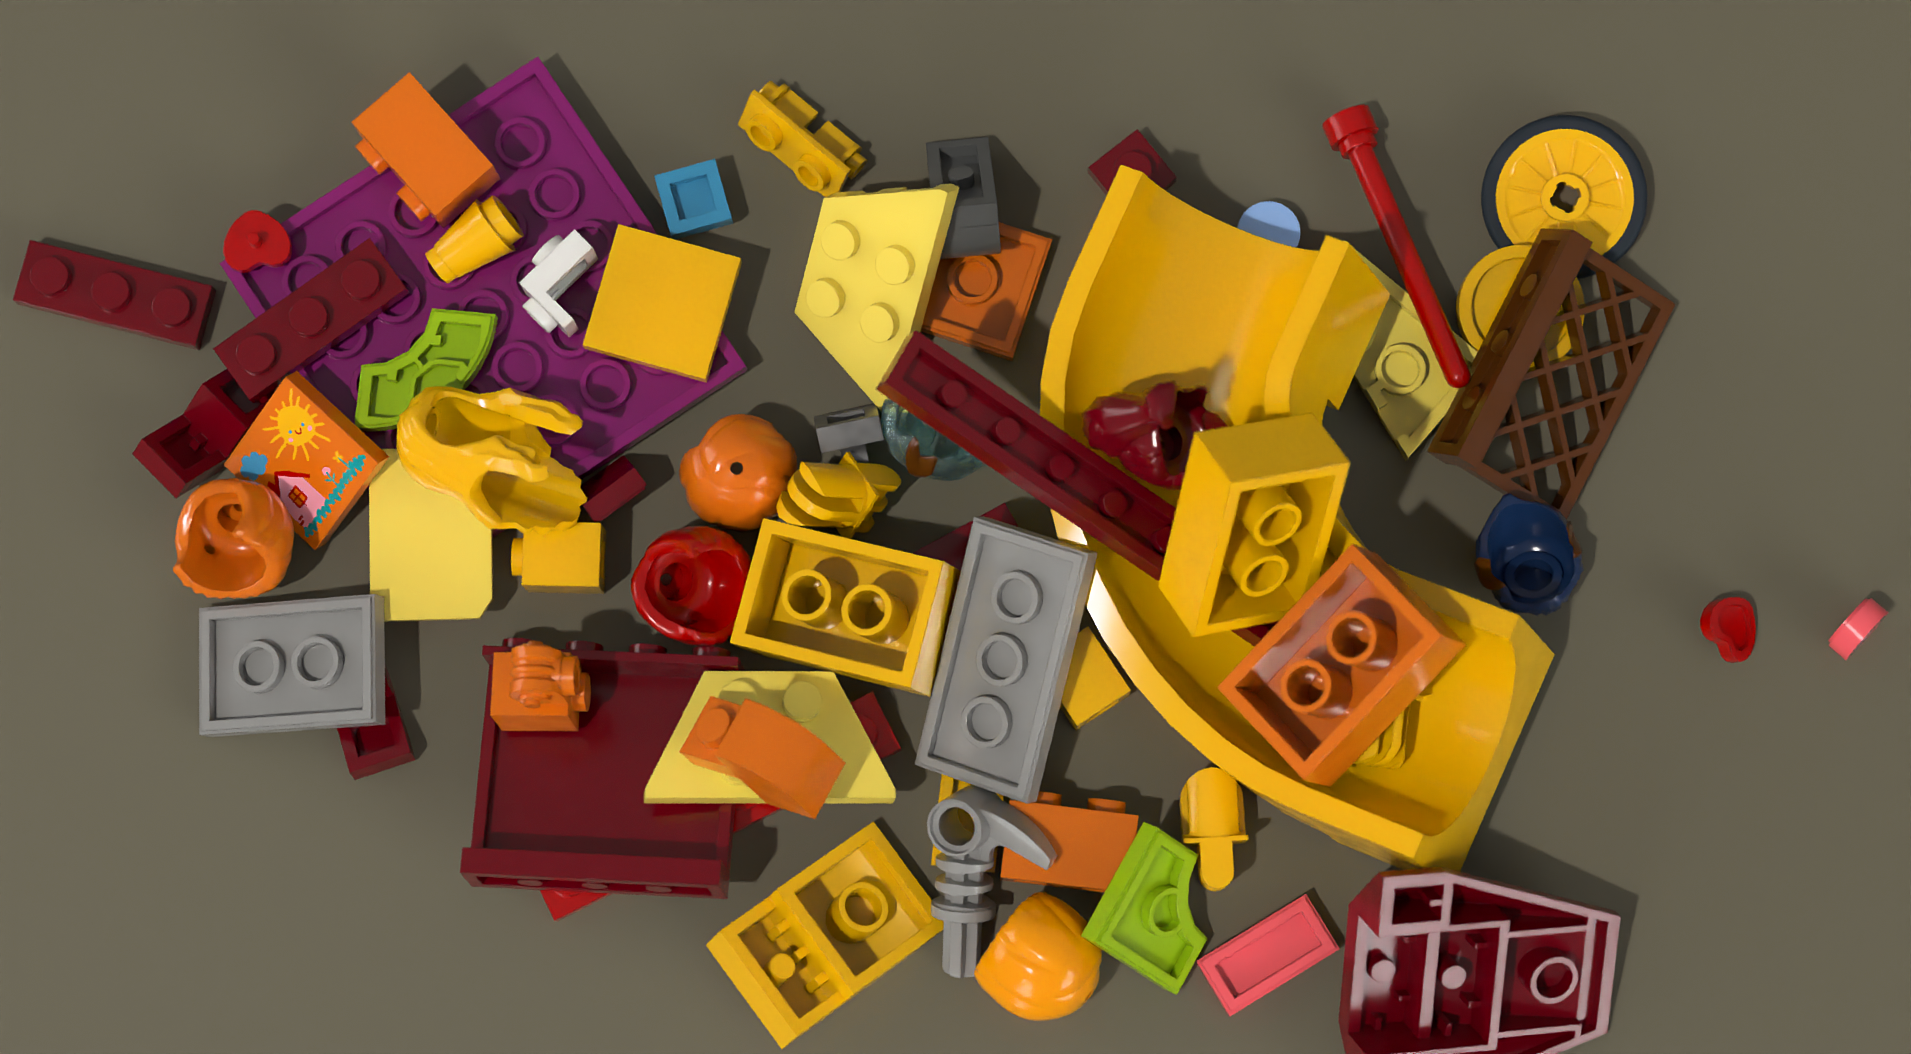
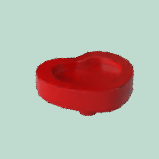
(256, 241)
(1731, 626)

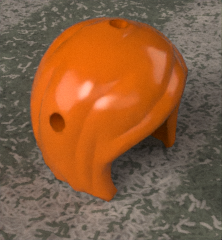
(745, 498)
(233, 539)

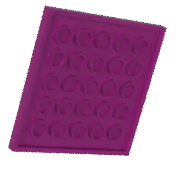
(551, 185)

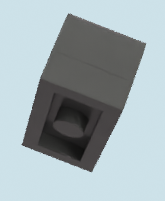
(975, 213)

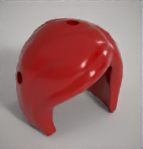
(699, 586)

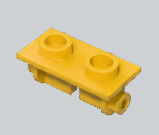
(778, 124)

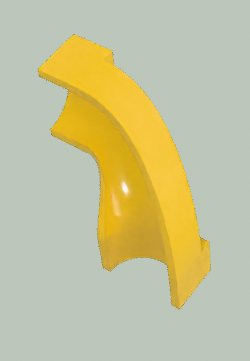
(1271, 339)

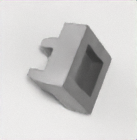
(849, 431)

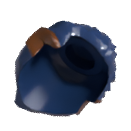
(1528, 556)

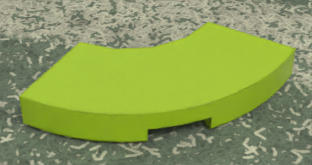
(443, 356)

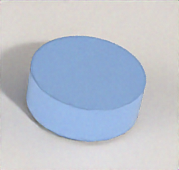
(1271, 222)

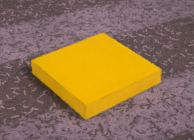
(662, 303)

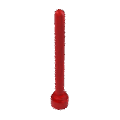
(1353, 135)

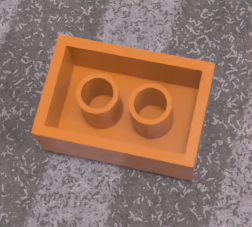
(1341, 666)

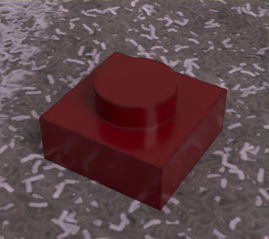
(1133, 153)

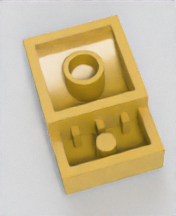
(826, 934)

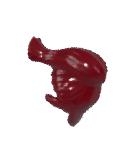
(1150, 430)

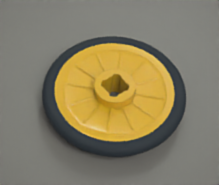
(1580, 156)

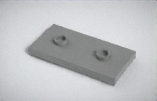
(1005, 659)

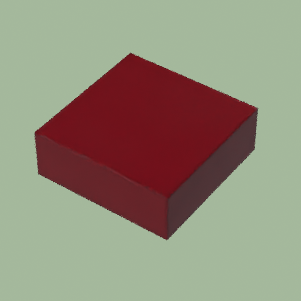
(611, 488)

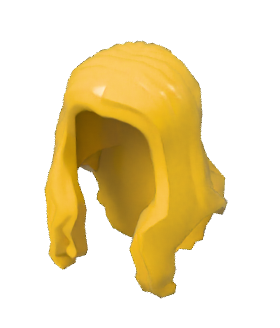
(492, 456)

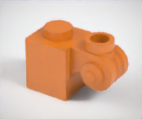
(538, 689)

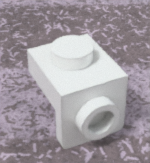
(556, 269)

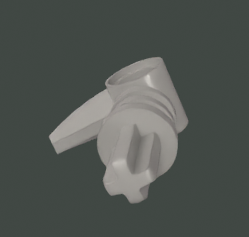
(964, 861)

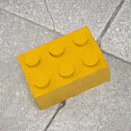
(1252, 522)
(846, 607)

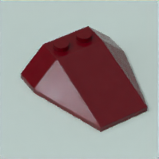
(1473, 967)

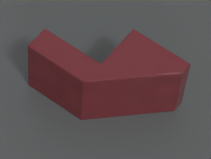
(202, 437)

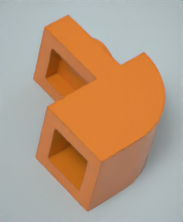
(766, 752)

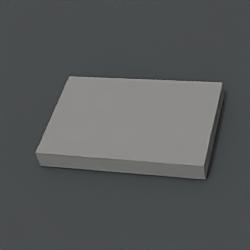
(292, 665)

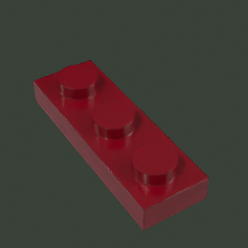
(114, 295)
(311, 320)

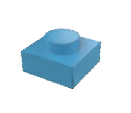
(693, 199)

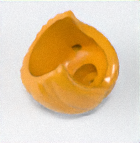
(1040, 961)

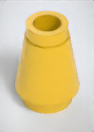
(475, 239)

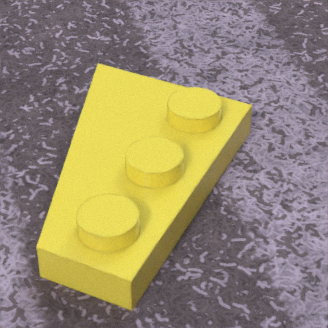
(1403, 373)

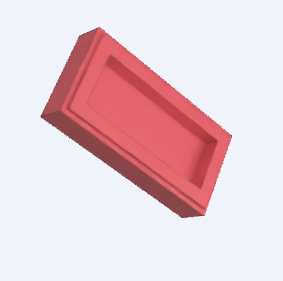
(1267, 955)

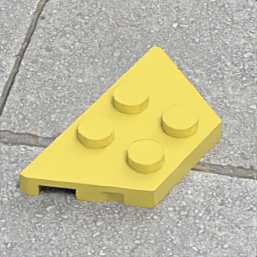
(873, 274)
(804, 696)

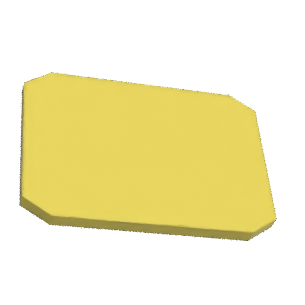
(426, 550)

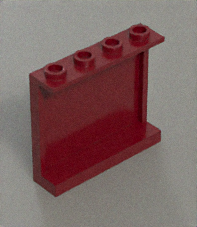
(572, 802)

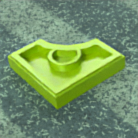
(1147, 912)

